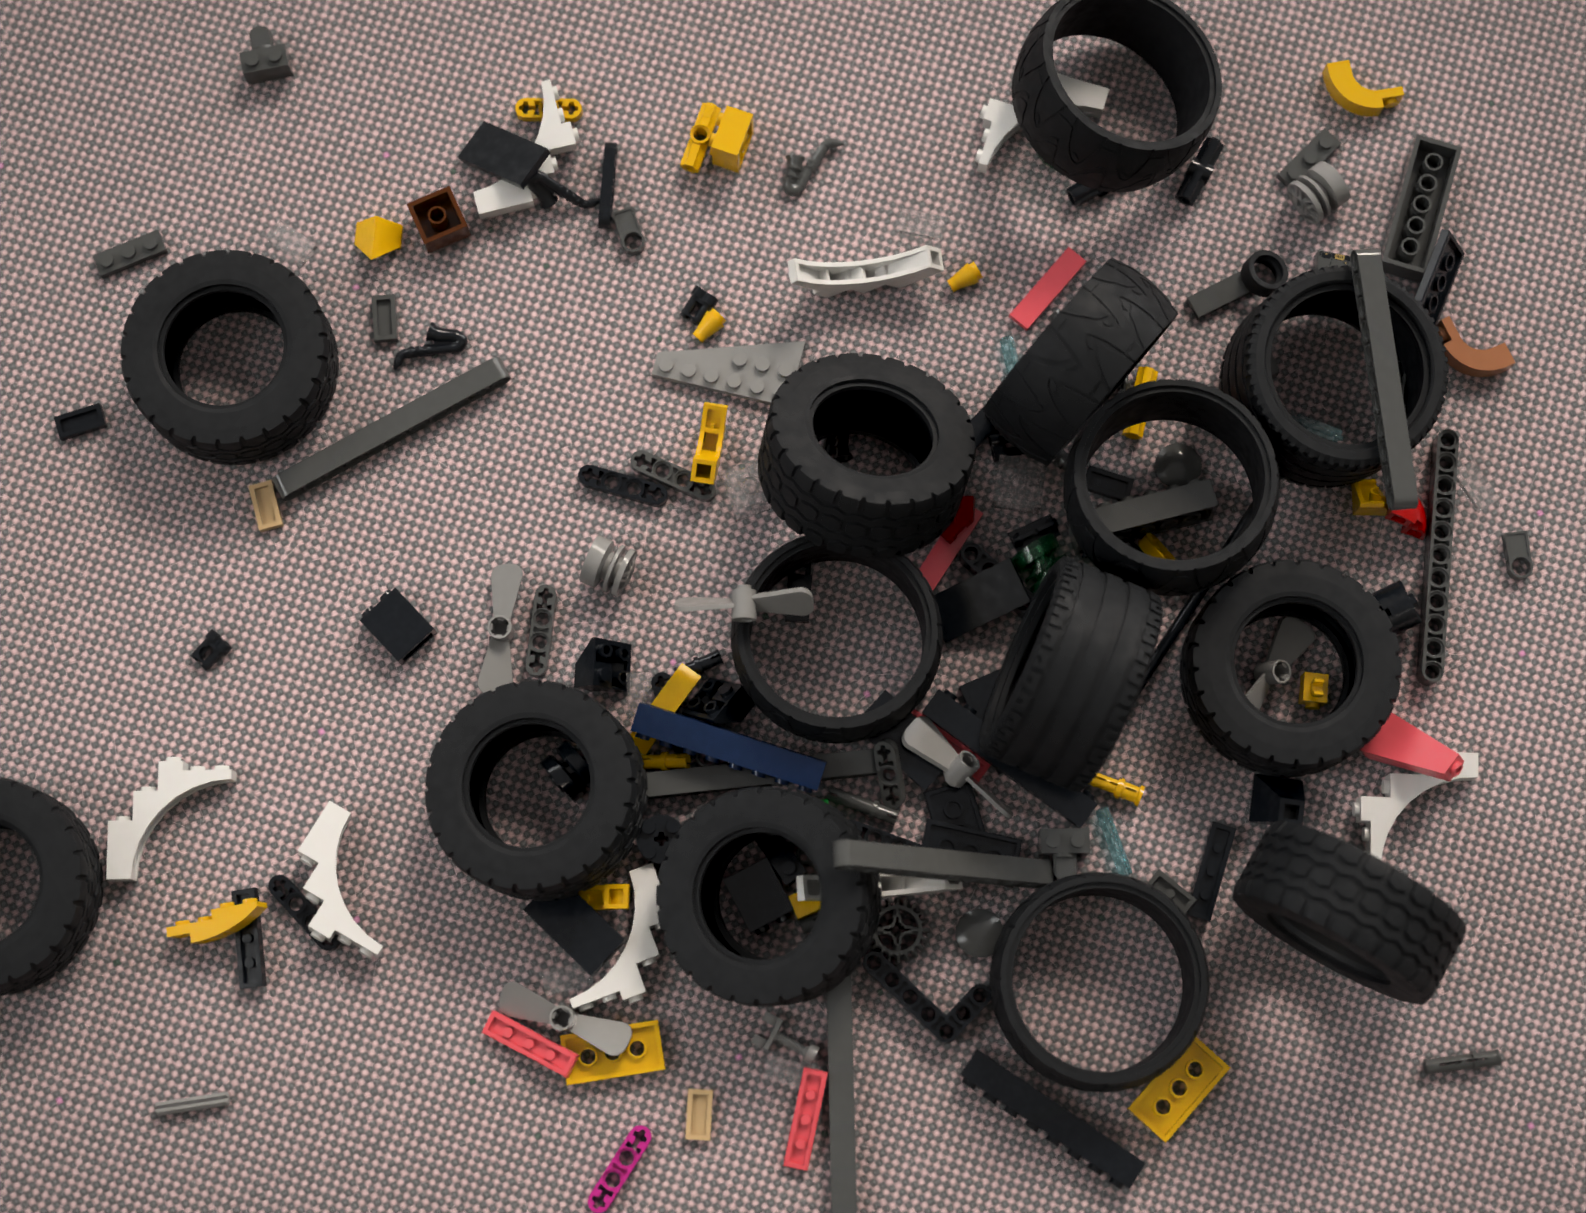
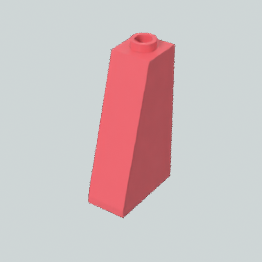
(1413, 750)

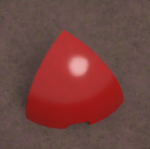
(1412, 520)

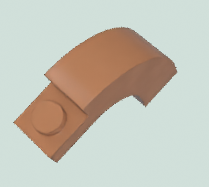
(1471, 360)

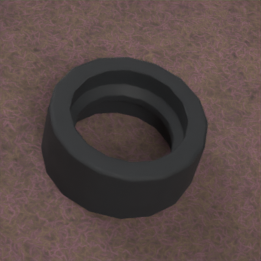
(1274, 263)

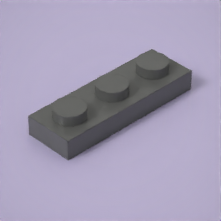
(1317, 150)
(130, 254)

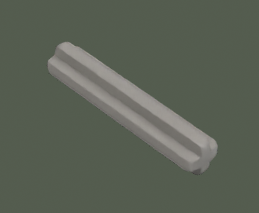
(192, 1103)

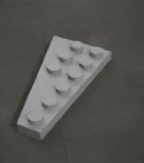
(737, 371)

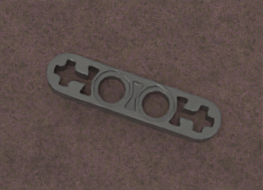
(671, 479)
(541, 631)

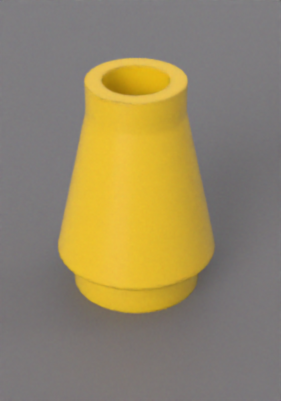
(965, 277)
(709, 325)

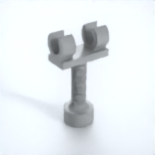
(808, 1052)

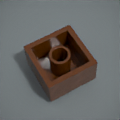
(438, 219)

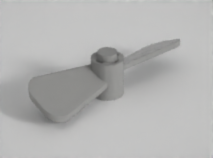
(746, 602)
(1289, 642)
(497, 661)
(929, 743)
(602, 1033)

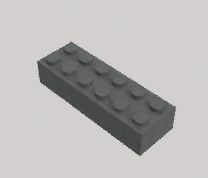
(1419, 207)
(1157, 511)

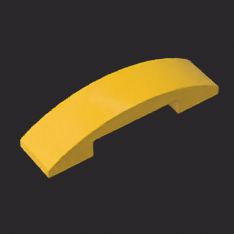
(671, 698)
(607, 896)

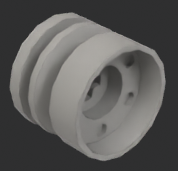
(1318, 192)
(612, 567)

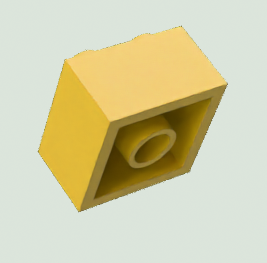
(731, 139)

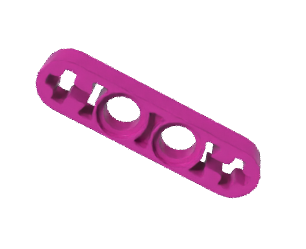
(617, 1167)

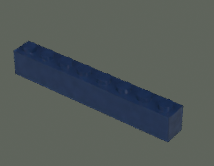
(728, 746)

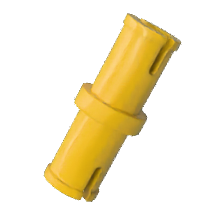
(666, 761)

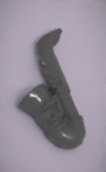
(797, 175)

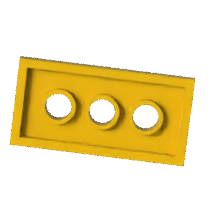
(626, 1064)
(1179, 1106)

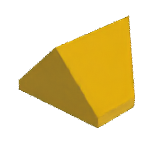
(378, 236)
(1368, 499)

